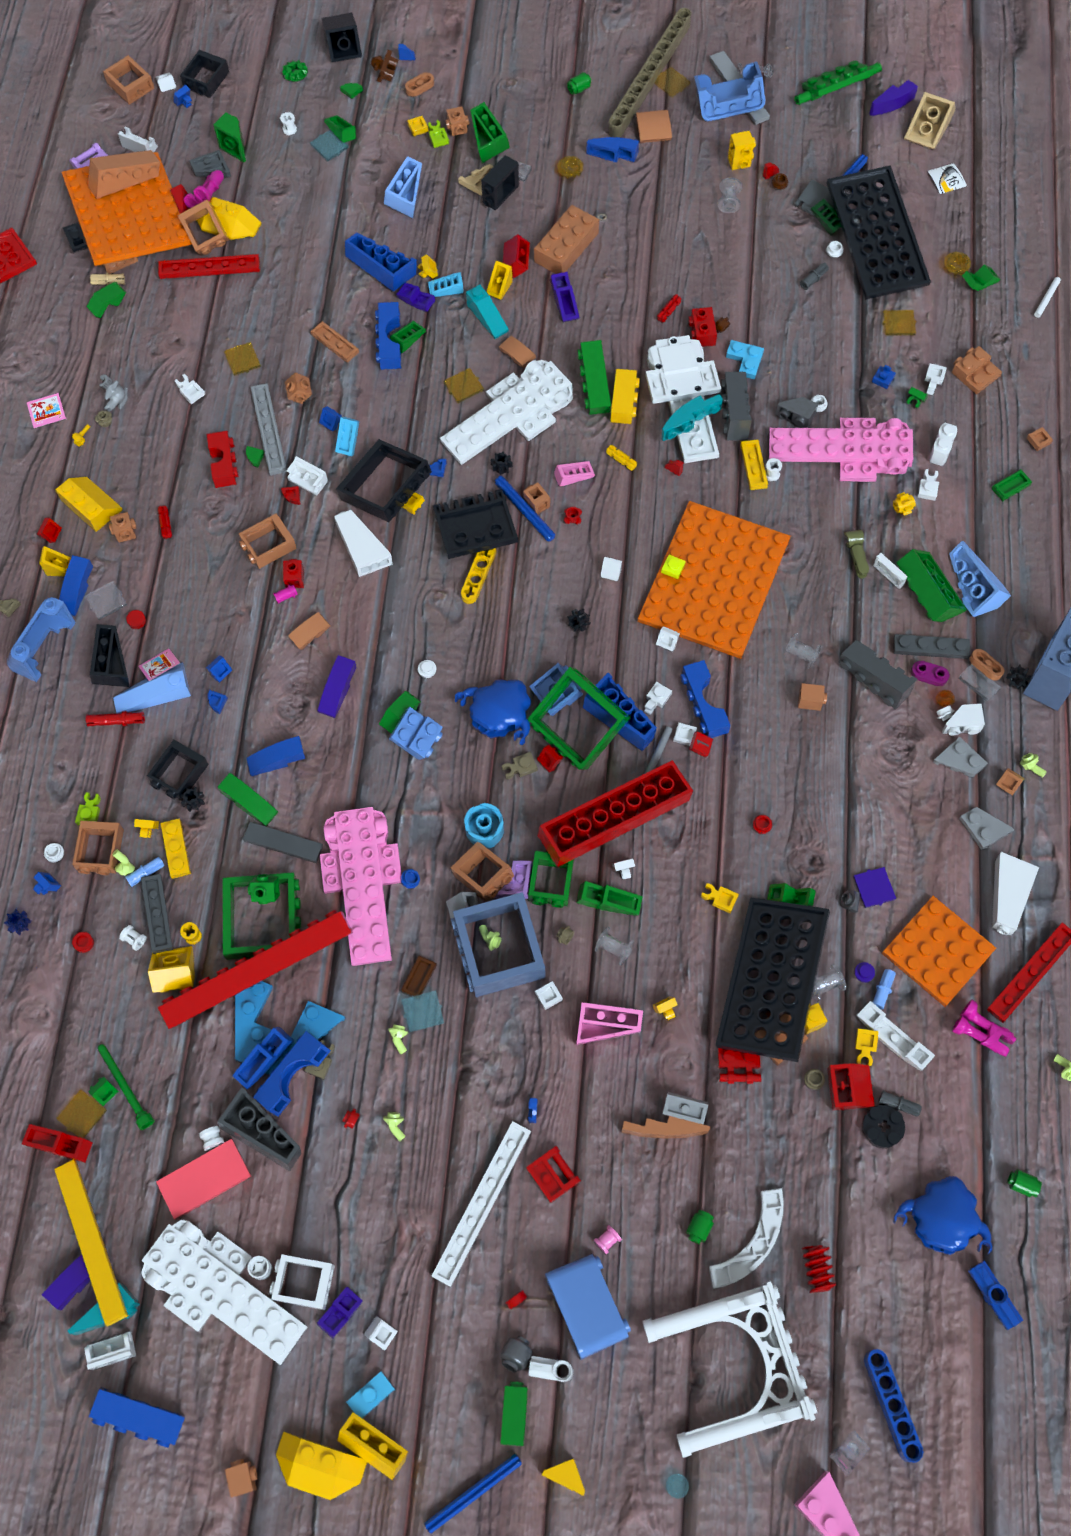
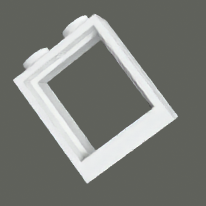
(323, 1288)

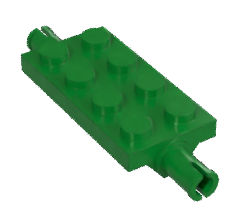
(836, 79)

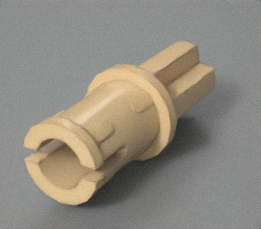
(106, 279)

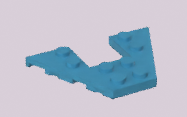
(248, 1033)

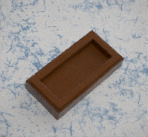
(418, 976)

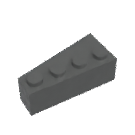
(736, 406)
(877, 674)
(258, 1130)

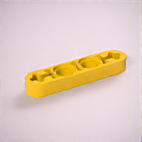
(477, 571)

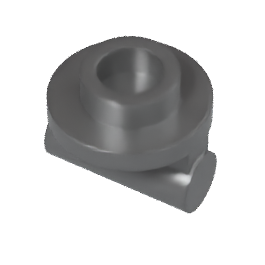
(850, 900)

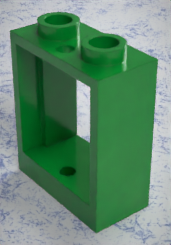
(540, 898)
(514, 1414)

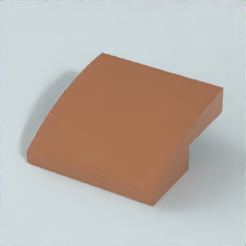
(653, 126)

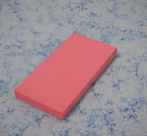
(203, 1179)

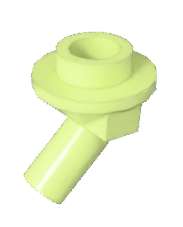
(1029, 763)
(124, 866)
(492, 939)
(397, 1034)
(1066, 1073)
(393, 1119)

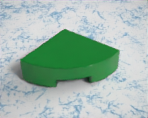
(351, 89)
(254, 455)

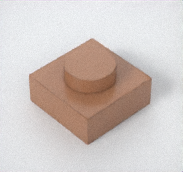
(1039, 439)
(1010, 781)

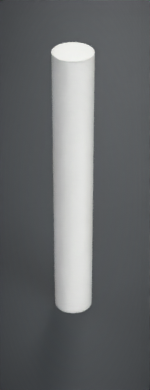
(1047, 297)

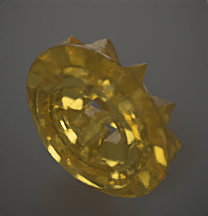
(574, 163)
(959, 258)

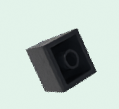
(342, 37)

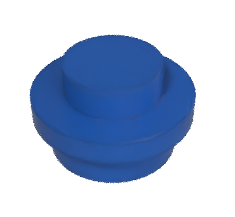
(410, 878)

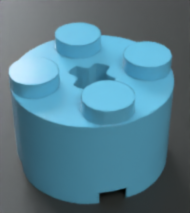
(478, 817)

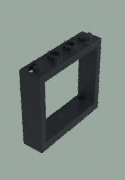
(365, 468)

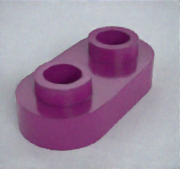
(930, 674)

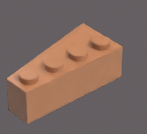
(121, 171)

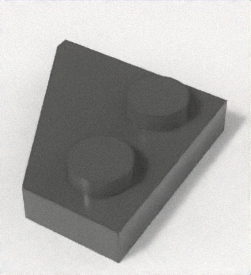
(206, 164)

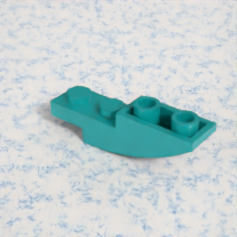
(685, 417)

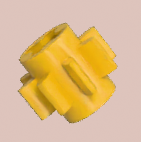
(904, 503)

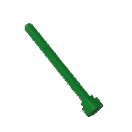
(143, 1118)

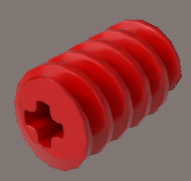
(819, 1268)

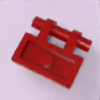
(738, 1060)

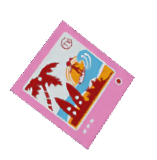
(46, 410)
(159, 664)

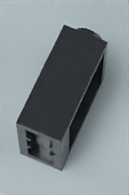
(203, 60)
(500, 182)
(166, 759)

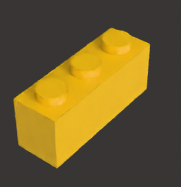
(624, 396)
(372, 1446)

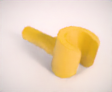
(78, 438)

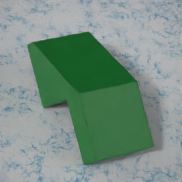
(982, 278)
(111, 294)
(396, 710)
(786, 893)

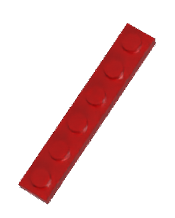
(209, 266)
(1031, 973)

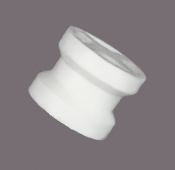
(211, 1138)

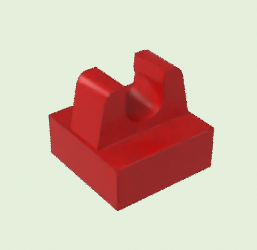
(49, 530)
(549, 758)

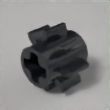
(501, 463)
(579, 620)
(1014, 678)
(195, 803)

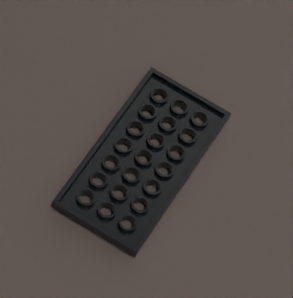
(855, 243)
(802, 991)

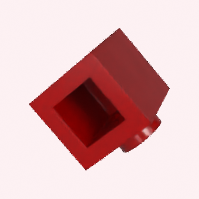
(293, 573)

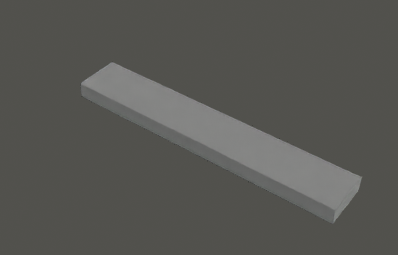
(729, 72)
(268, 429)

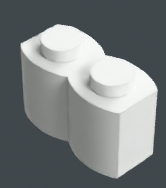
(943, 444)

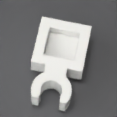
(191, 390)
(928, 486)

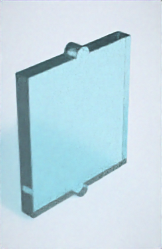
(329, 145)
(422, 1011)

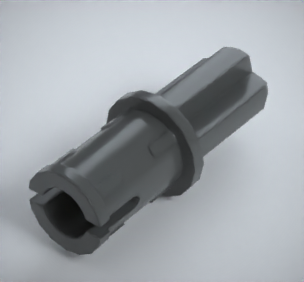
(814, 276)
(900, 1103)

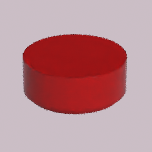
(136, 619)
(83, 942)
(516, 1299)

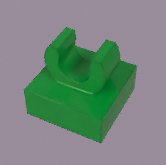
(916, 395)
(103, 1091)

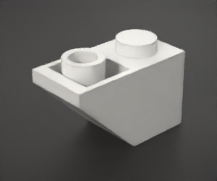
(967, 719)

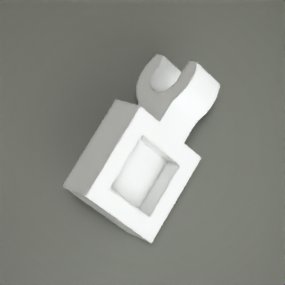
(935, 376)
(657, 697)

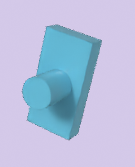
(347, 436)
(370, 1395)

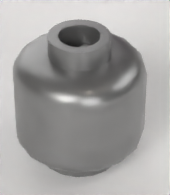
(516, 1354)

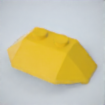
(234, 218)
(318, 1467)

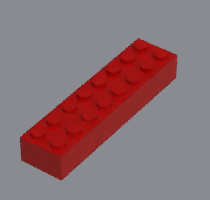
(614, 813)

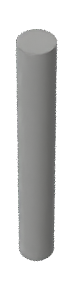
(659, 749)

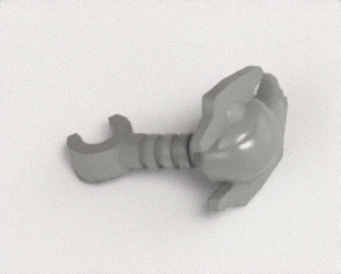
(114, 392)

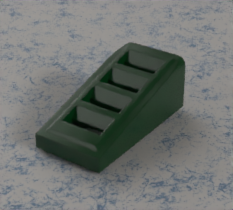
(823, 219)

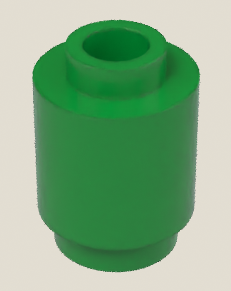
(579, 83)
(1024, 1183)
(700, 1227)

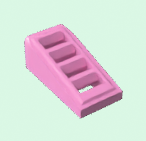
(564, 478)

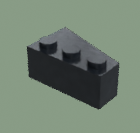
(107, 658)

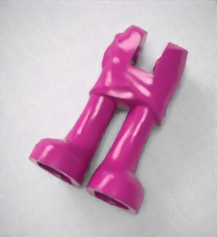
(205, 191)
(993, 1031)

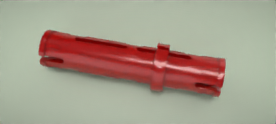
(115, 719)

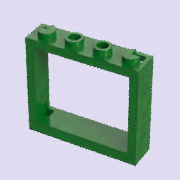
(551, 737)
(228, 912)

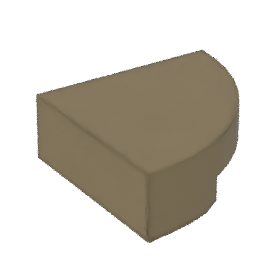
(9, 606)

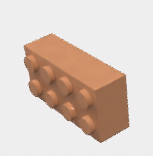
(566, 240)

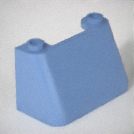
(732, 96)
(50, 616)
(587, 1306)

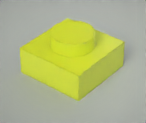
(673, 566)

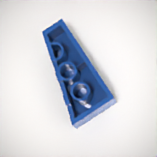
(638, 729)
(136, 1417)

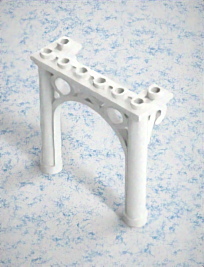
(753, 1420)

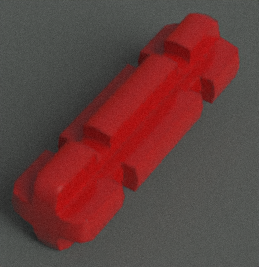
(669, 308)
(164, 522)

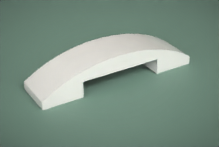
(894, 1038)

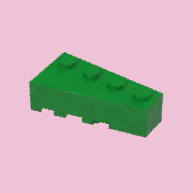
(594, 377)

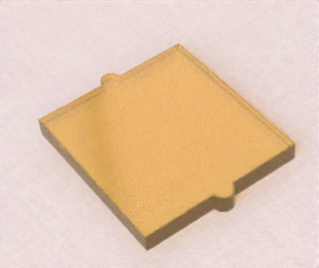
(671, 82)
(899, 322)
(242, 358)
(463, 385)
(81, 1114)

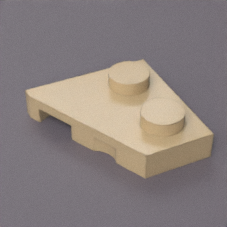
(473, 181)

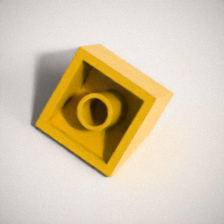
(172, 970)

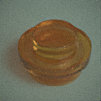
(945, 698)

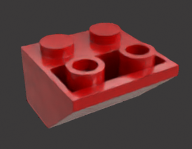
(850, 1086)

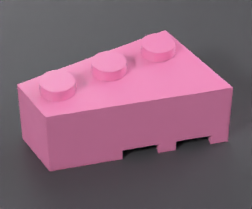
(607, 1022)
(826, 1509)

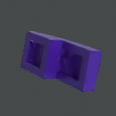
(413, 296)
(340, 1312)

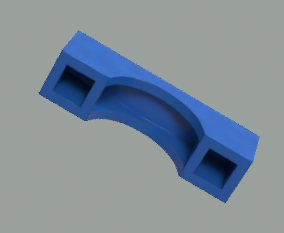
(388, 319)
(713, 720)
(275, 1091)

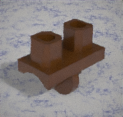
(380, 64)

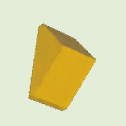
(500, 280)
(54, 562)
(566, 1475)

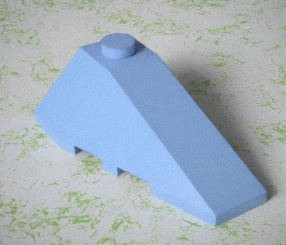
(979, 586)
(162, 689)

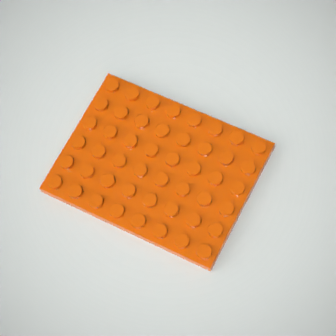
(127, 221)
(722, 581)

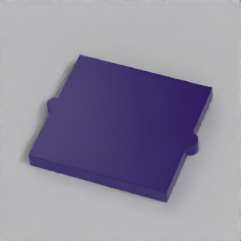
(874, 887)

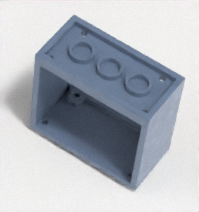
(1052, 676)
(504, 979)

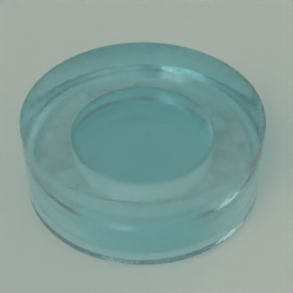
(677, 1486)

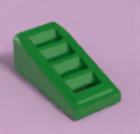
(341, 128)
(410, 338)

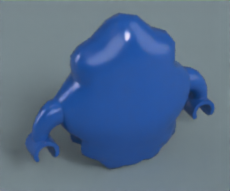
(499, 708)
(946, 1217)

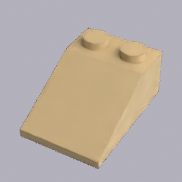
(930, 120)

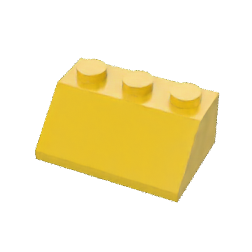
(88, 501)

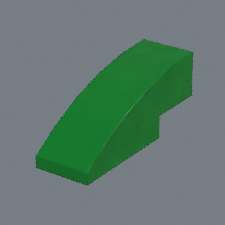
(247, 799)
(609, 899)

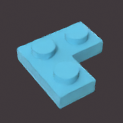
(748, 354)

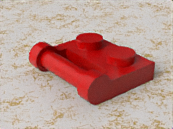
(548, 1179)

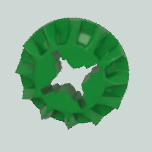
(296, 75)

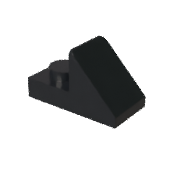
(75, 237)

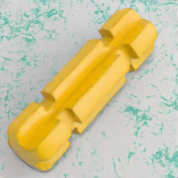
(621, 457)

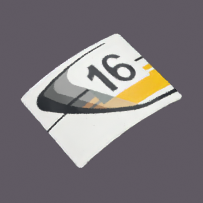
(947, 178)

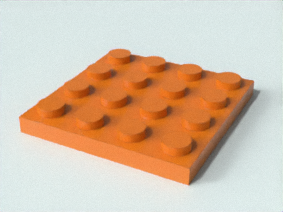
(939, 951)

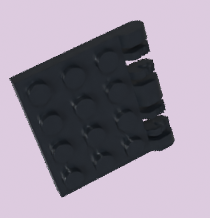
(475, 525)

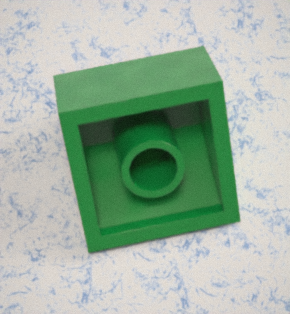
(230, 136)

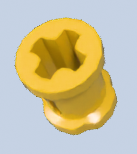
(187, 929)

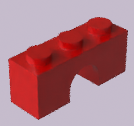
(221, 446)

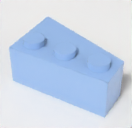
(403, 188)

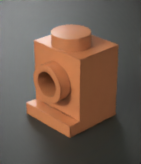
(536, 498)

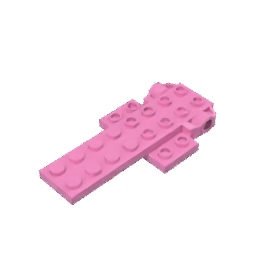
(857, 445)
(360, 867)

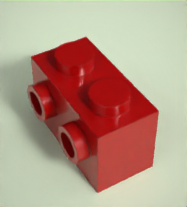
(517, 254)
(703, 326)

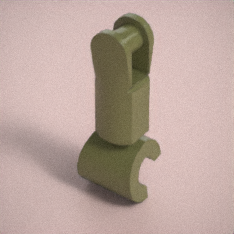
(855, 542)

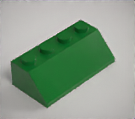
(931, 586)

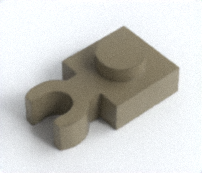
(522, 765)
(322, 1069)

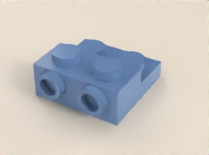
(547, 681)
(416, 734)

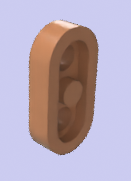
(419, 84)
(986, 664)

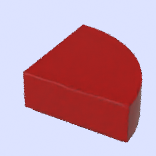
(770, 170)
(675, 467)
(292, 494)

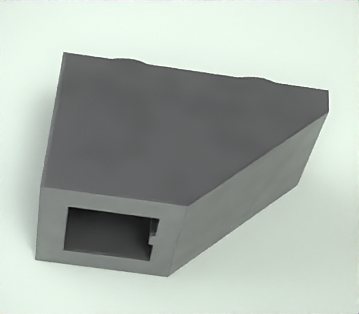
(798, 411)

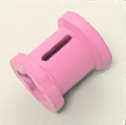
(607, 1239)

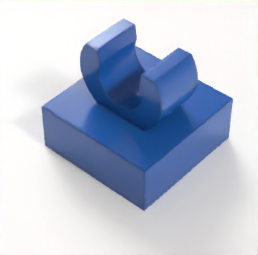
(182, 96)
(883, 376)
(330, 418)
(219, 668)
(45, 883)

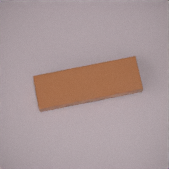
(334, 341)

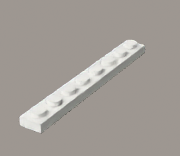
(481, 1204)

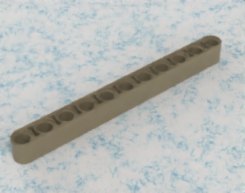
(649, 73)

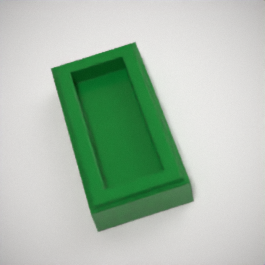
(1011, 485)

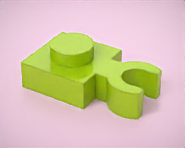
(437, 135)
(89, 811)

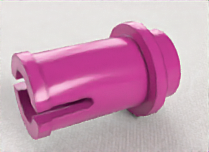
(285, 593)

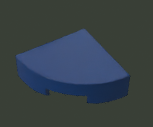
(405, 53)
(438, 468)
(216, 701)
(532, 1115)

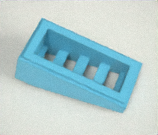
(454, 280)

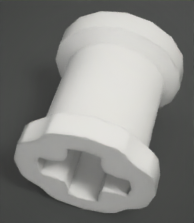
(288, 125)
(772, 470)
(137, 941)

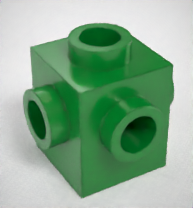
(264, 889)

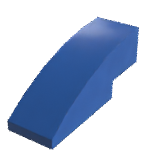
(613, 148)
(75, 583)
(276, 756)
(263, 1057)

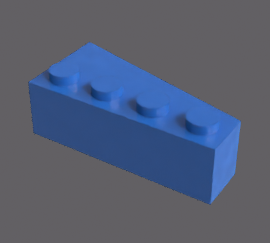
(383, 264)

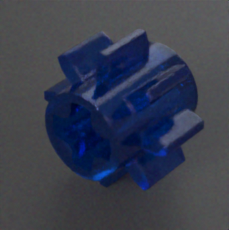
(21, 925)

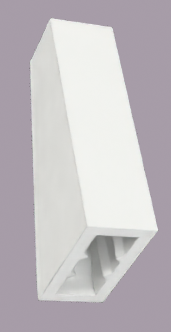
(363, 547)
(1011, 890)

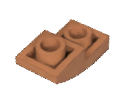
(517, 351)
(308, 630)

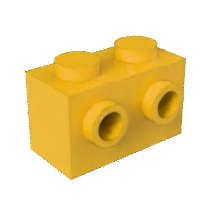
(741, 150)

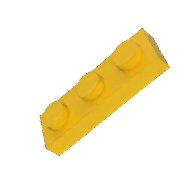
(754, 464)
(175, 848)

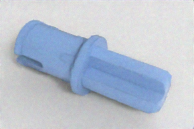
(144, 871)
(884, 988)

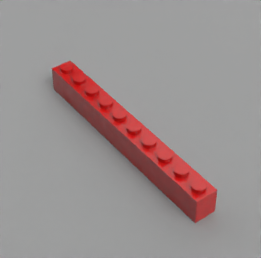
(256, 969)

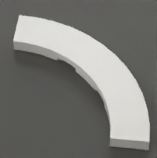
(759, 1246)

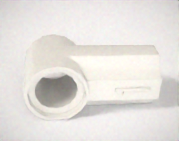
(547, 1368)

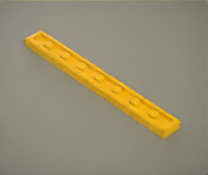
(91, 1243)

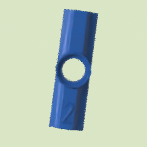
(1003, 1307)

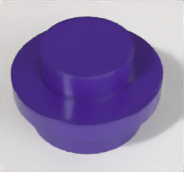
(864, 972)

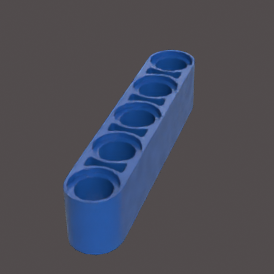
(901, 1413)

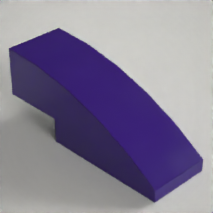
(894, 98)
(564, 296)
(337, 686)
(68, 1284)

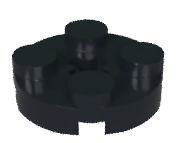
(874, 1134)

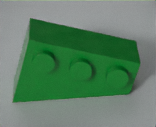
(488, 132)

